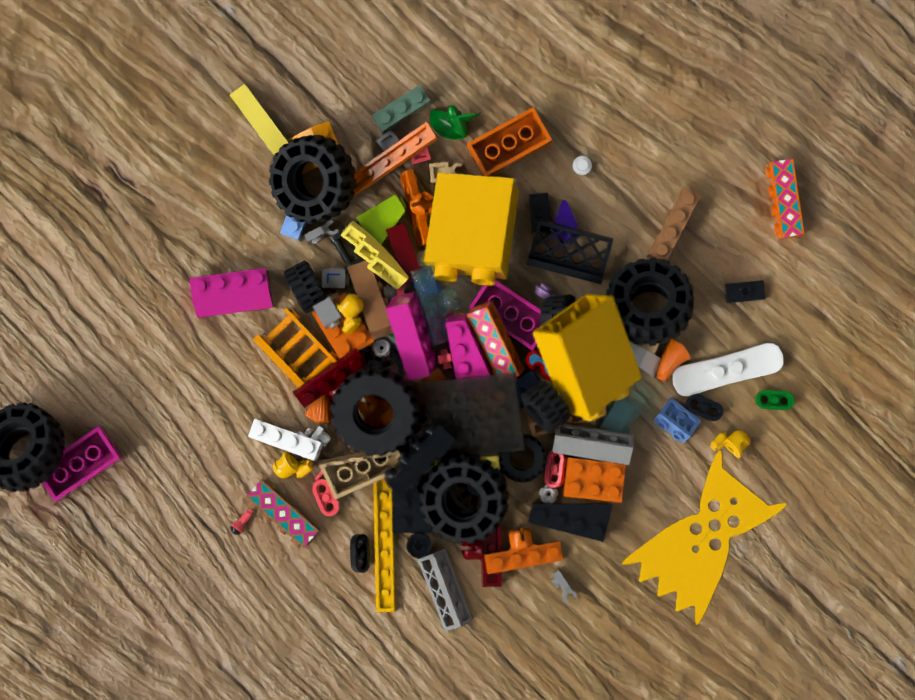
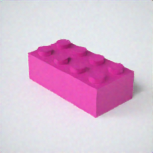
(516, 313)
(411, 336)
(83, 463)

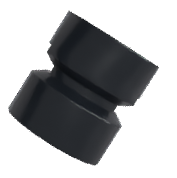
(419, 545)

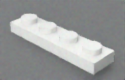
(285, 440)

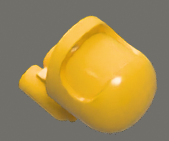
(350, 309)
(735, 442)
(288, 465)

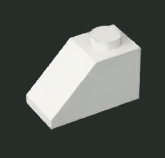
(645, 360)

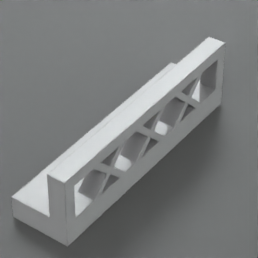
(448, 589)

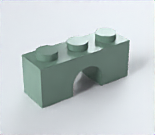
(395, 112)

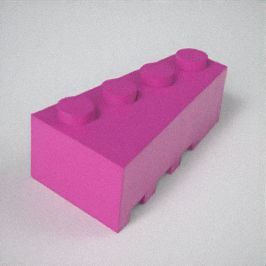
(465, 349)

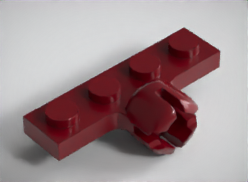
(330, 378)
(479, 548)

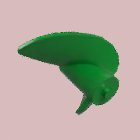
(451, 124)

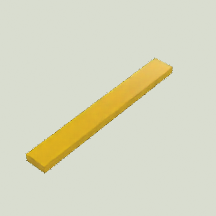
(384, 547)

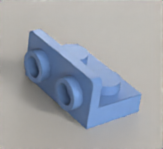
(677, 420)

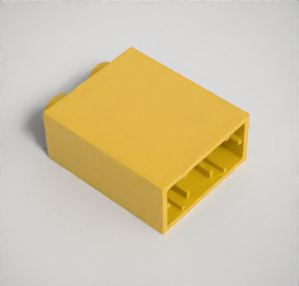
(471, 227)
(588, 355)

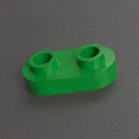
(773, 400)

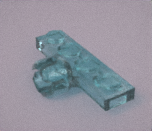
(434, 303)

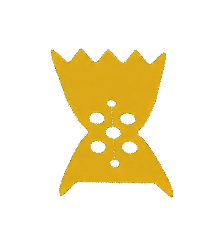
(671, 554)

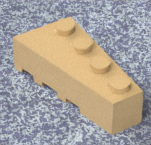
(355, 471)

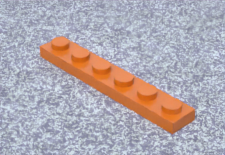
(394, 157)

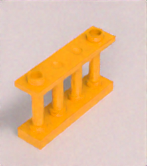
(278, 355)

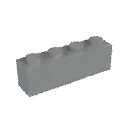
(593, 443)

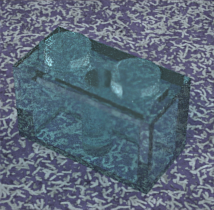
(620, 416)

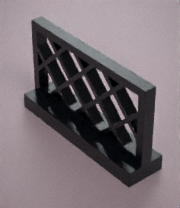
(567, 267)

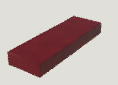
(403, 249)

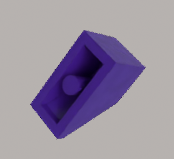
(565, 218)

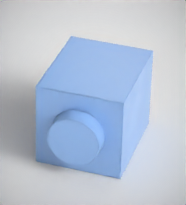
(293, 228)

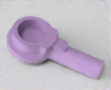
(543, 291)

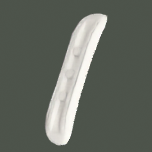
(727, 369)

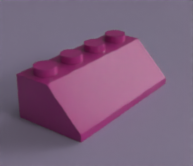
(231, 292)

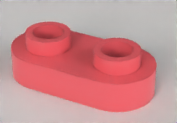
(554, 468)
(325, 498)

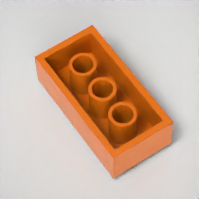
(509, 143)

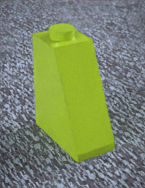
(383, 217)

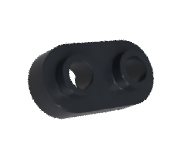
(703, 407)
(359, 553)

